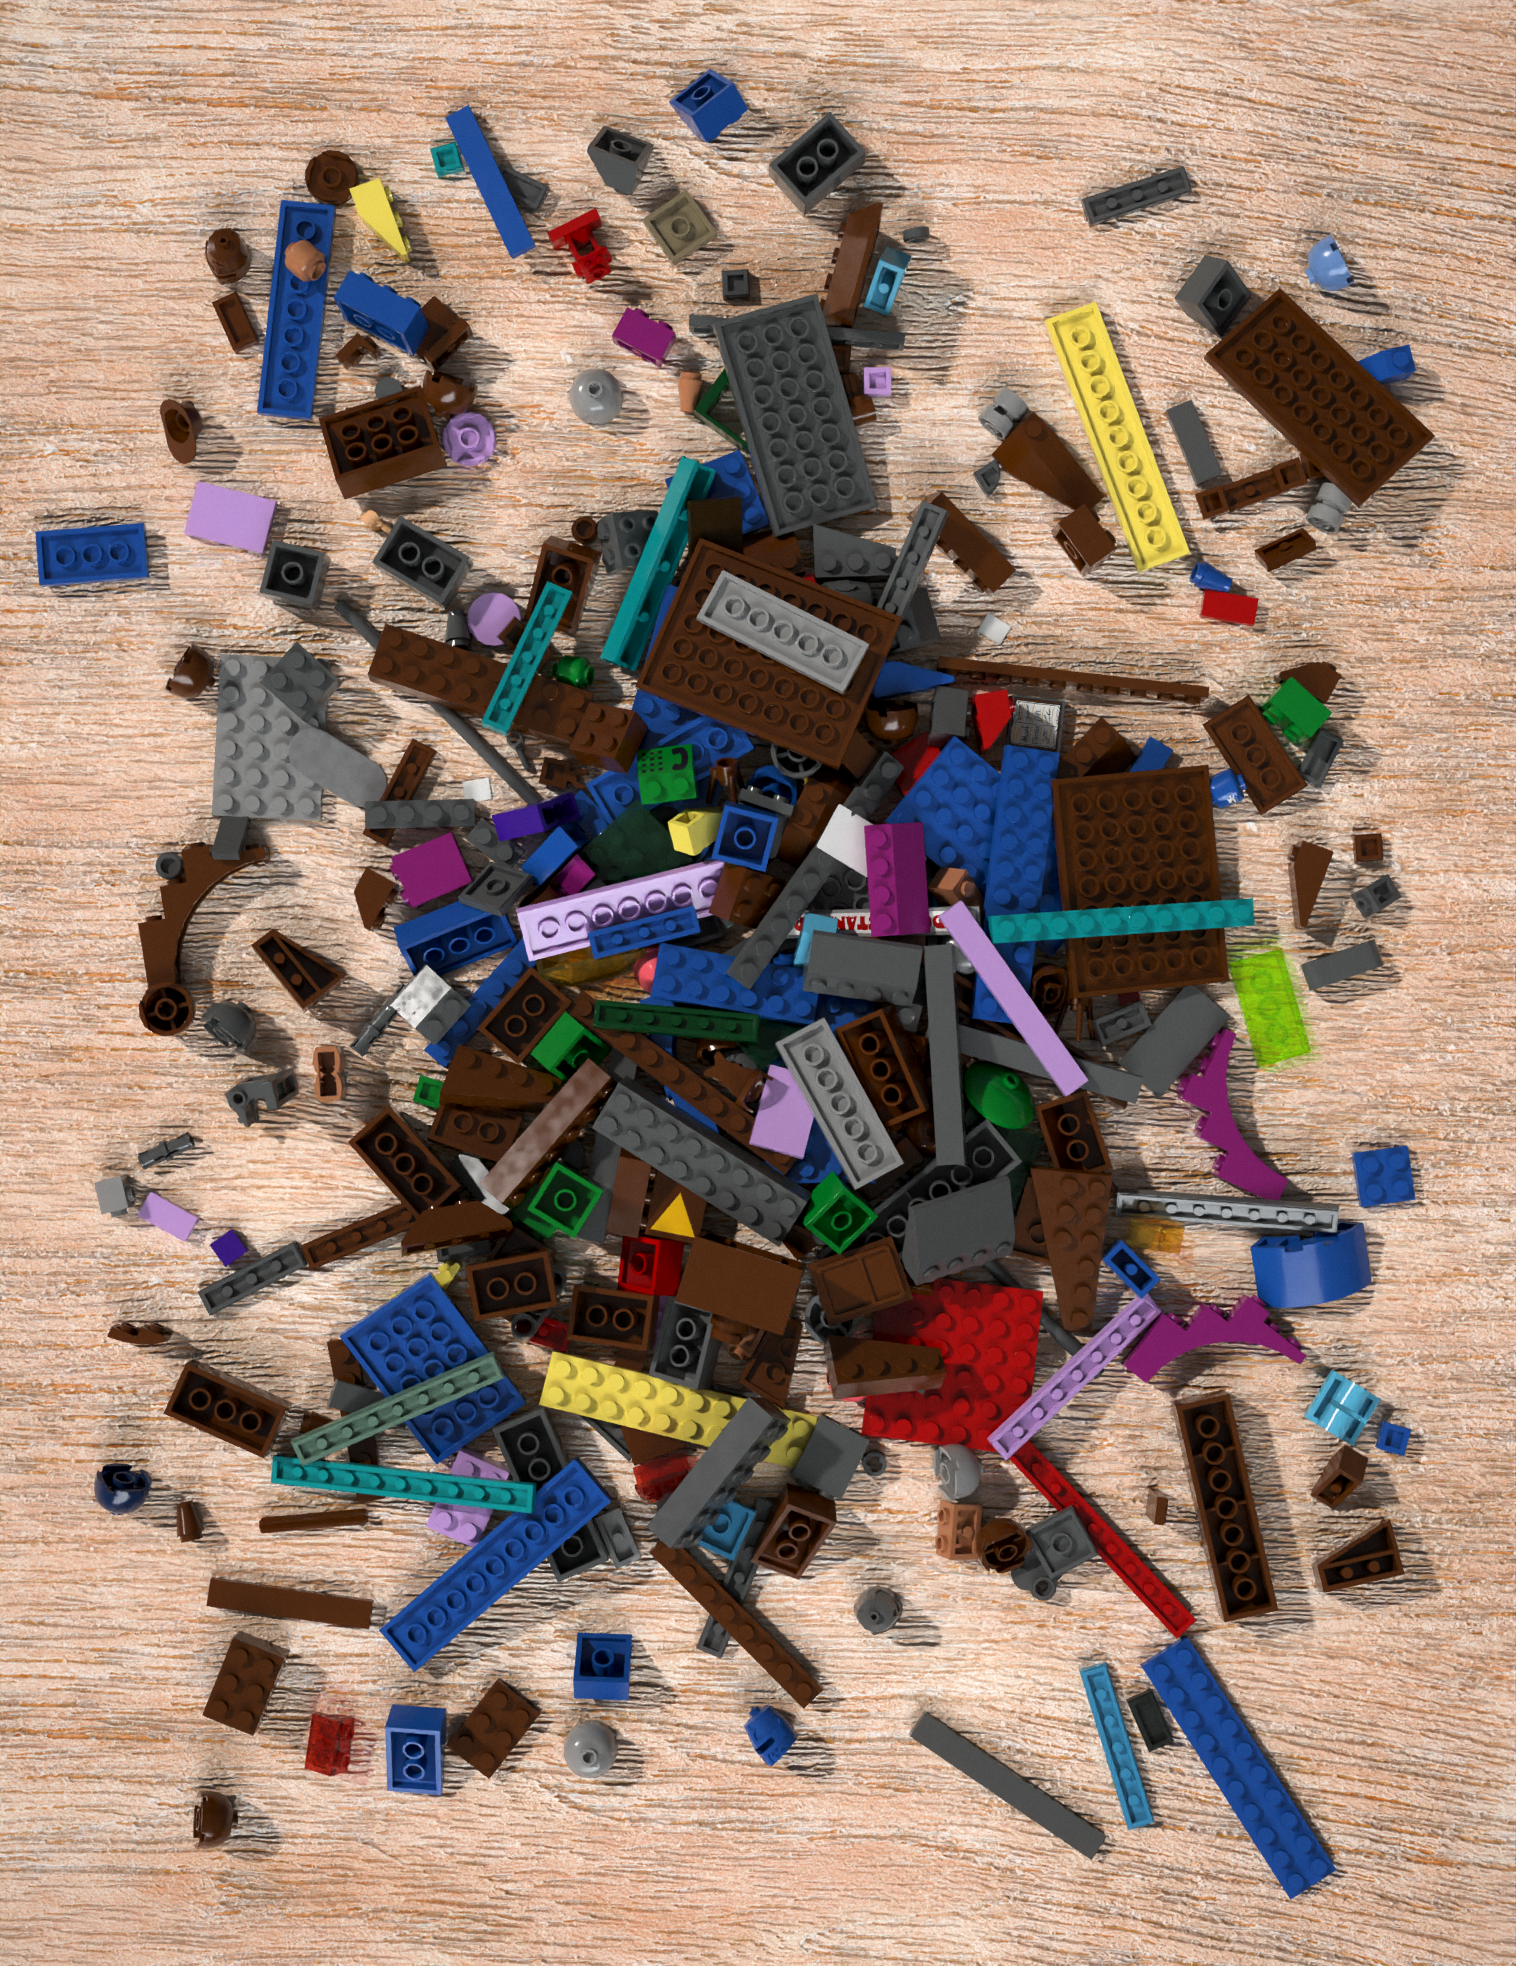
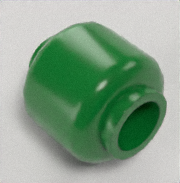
(574, 671)

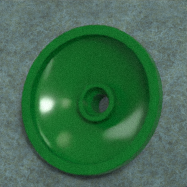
(999, 1094)

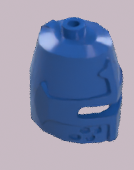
(769, 1733)

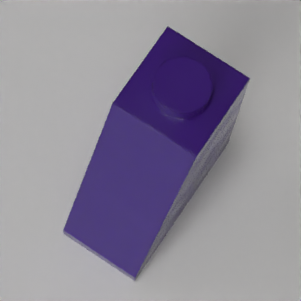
(536, 817)

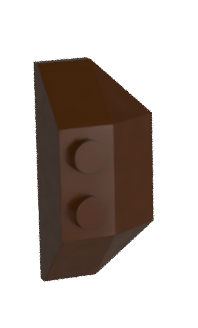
(813, 812)
(454, 1226)

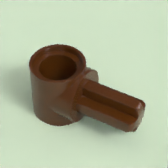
(860, 404)

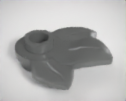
(1031, 1574)

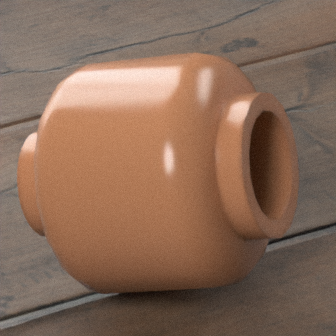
(305, 260)

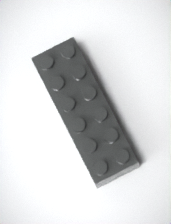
(535, 1456)
(719, 1473)

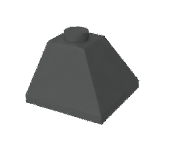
(619, 159)

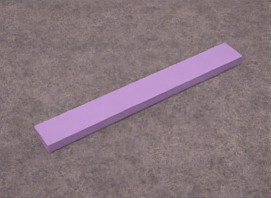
(1013, 998)
(1074, 1375)

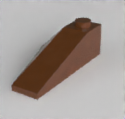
(1043, 462)

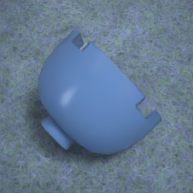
(1328, 266)

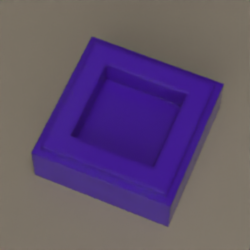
(229, 1247)

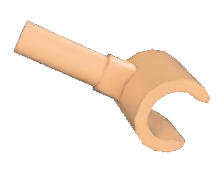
(370, 518)

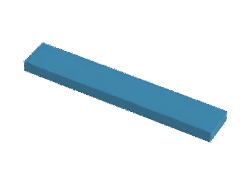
(1116, 1745)

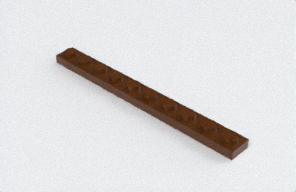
(1082, 681)
(680, 1081)

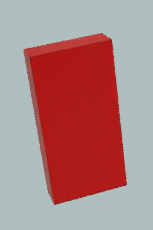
(1228, 607)

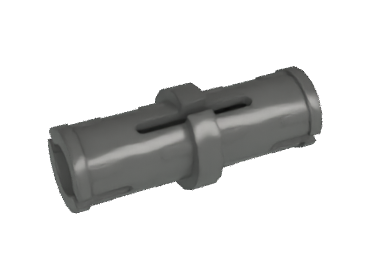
(166, 1150)

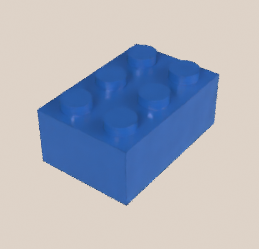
(382, 312)

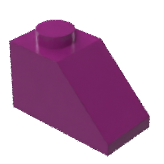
(575, 877)

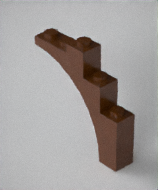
(164, 938)

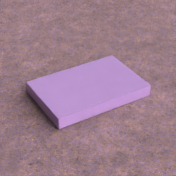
(231, 517)
(782, 1116)

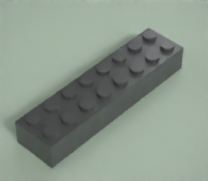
(987, 1159)
(702, 1160)

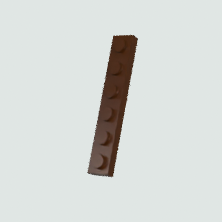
(348, 1369)

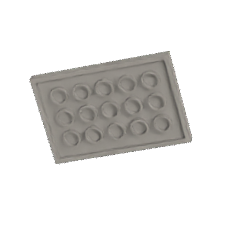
(253, 745)

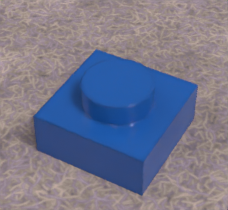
(1393, 1438)

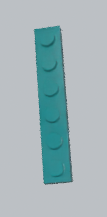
(526, 658)

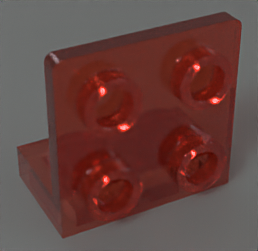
(660, 1476)

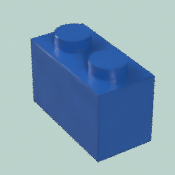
(1129, 1268)

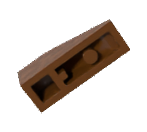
(1306, 876)

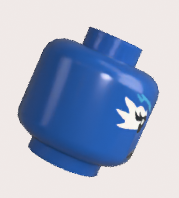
(1227, 788)

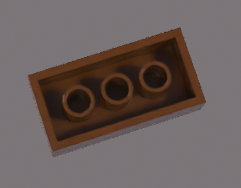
(406, 1162)
(228, 1408)

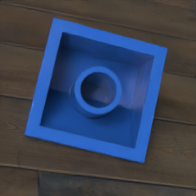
(709, 105)
(602, 1666)

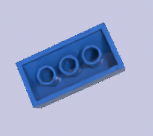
(453, 938)

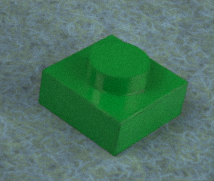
(428, 1092)

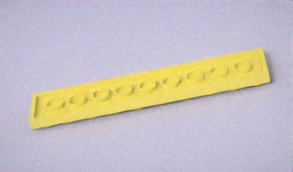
(1117, 437)
(657, 1405)

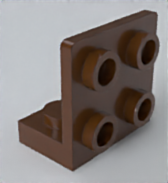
(444, 335)

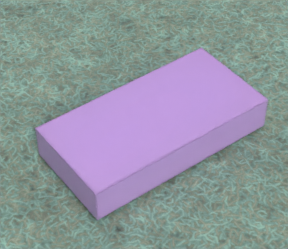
(168, 1216)

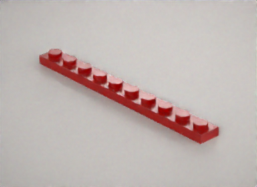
(1107, 1542)

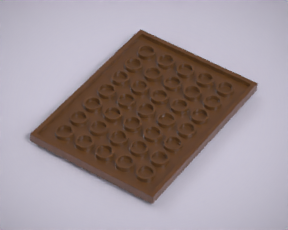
(749, 690)
(1138, 844)

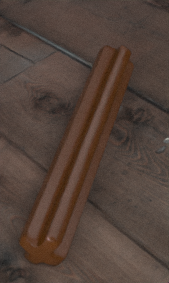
(313, 1520)

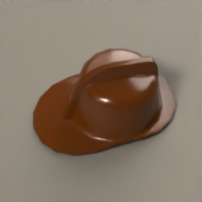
(181, 427)

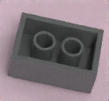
(817, 163)
(422, 562)

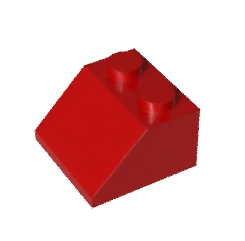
(990, 715)
(650, 1265)

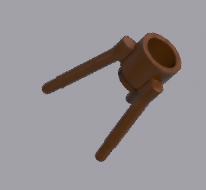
(727, 772)
(1077, 1005)

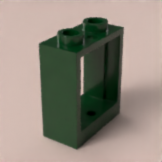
(708, 403)

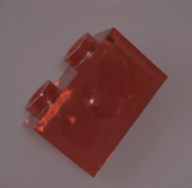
(329, 1744)

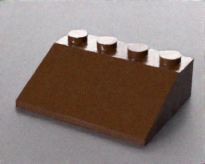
(851, 266)
(382, 442)

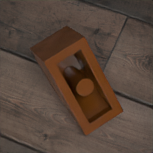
(1316, 678)
(1340, 1477)

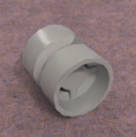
(1007, 409)
(1328, 511)

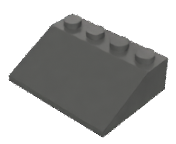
(959, 1231)

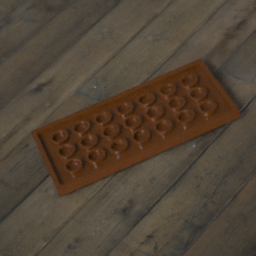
(1319, 397)

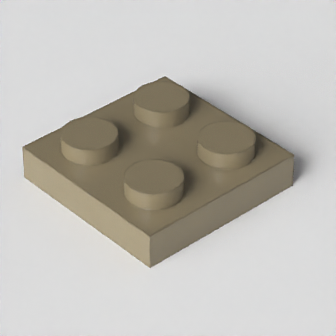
(679, 227)

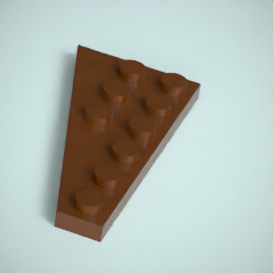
(1073, 1224)

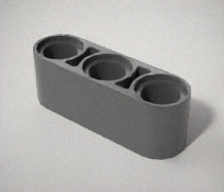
(1342, 965)
(535, 1318)

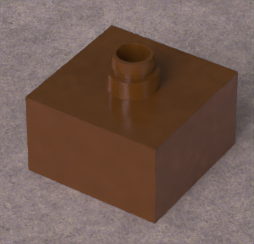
(740, 1286)

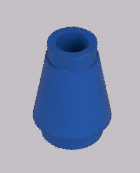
(1210, 578)

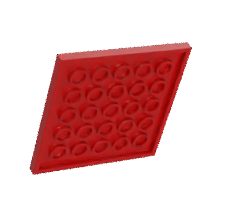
(988, 1357)

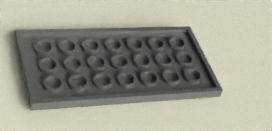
(795, 414)

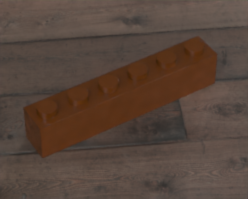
(549, 1134)

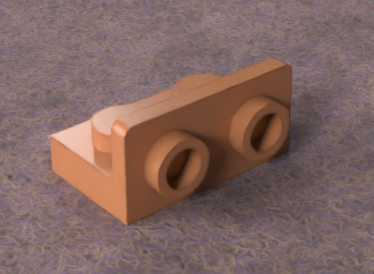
(958, 1530)

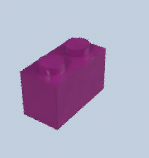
(644, 336)

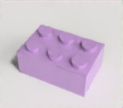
(467, 1522)

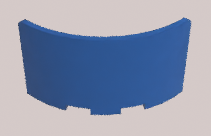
(1311, 1269)

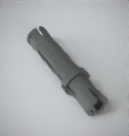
(378, 1024)

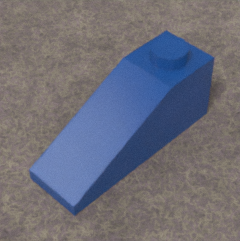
(904, 679)

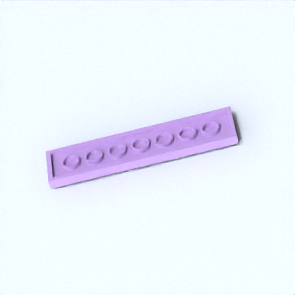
(565, 921)

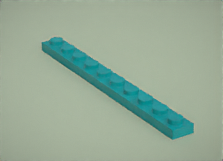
(1121, 920)
(405, 1483)

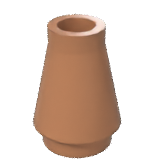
(689, 391)

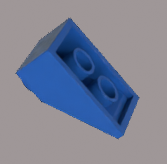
(415, 1749)

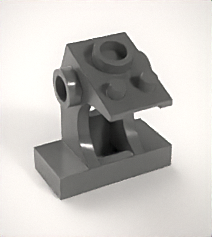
(274, 1088)

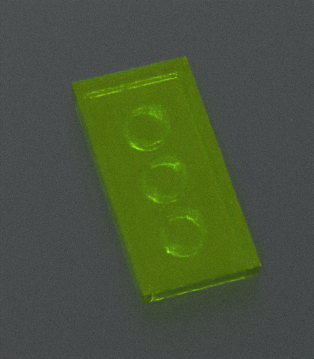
(1269, 1007)

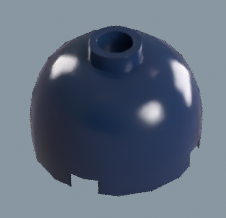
(121, 1489)

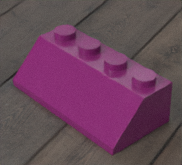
(897, 879)

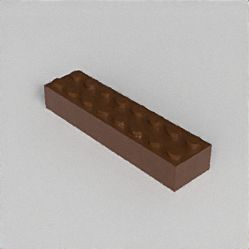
(469, 683)
(1224, 1505)

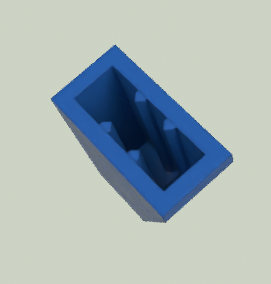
(555, 853)

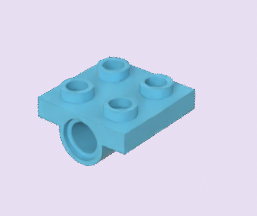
(1342, 1407)

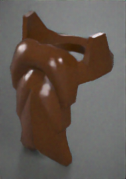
(744, 1083)

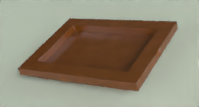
(860, 1281)

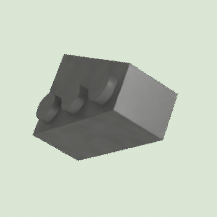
(849, 557)

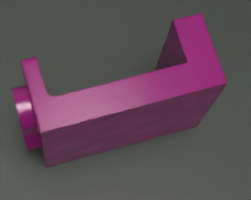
(431, 870)

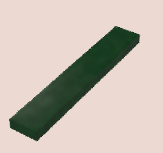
(676, 1021)

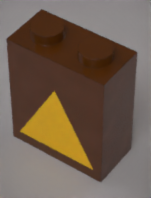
(674, 1211)

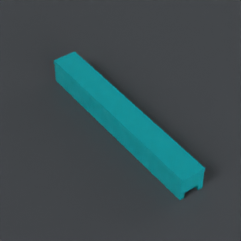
(656, 566)

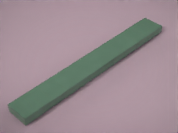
(397, 1408)

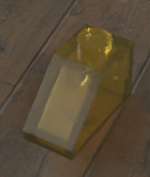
(1154, 1235)

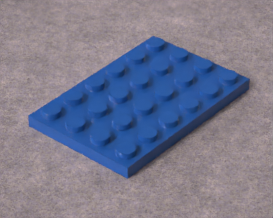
(422, 1337)

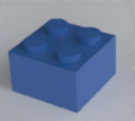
(745, 836)

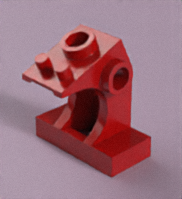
(577, 235)

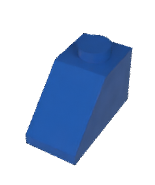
(1390, 365)

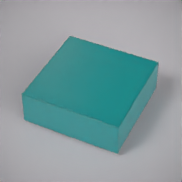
(446, 159)

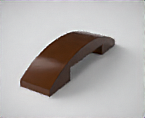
(1251, 490)

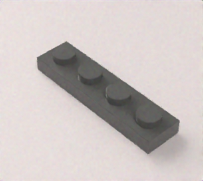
(419, 813)

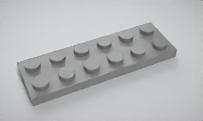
(783, 632)
(839, 1103)

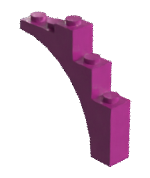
(1209, 1093)
(1243, 1323)

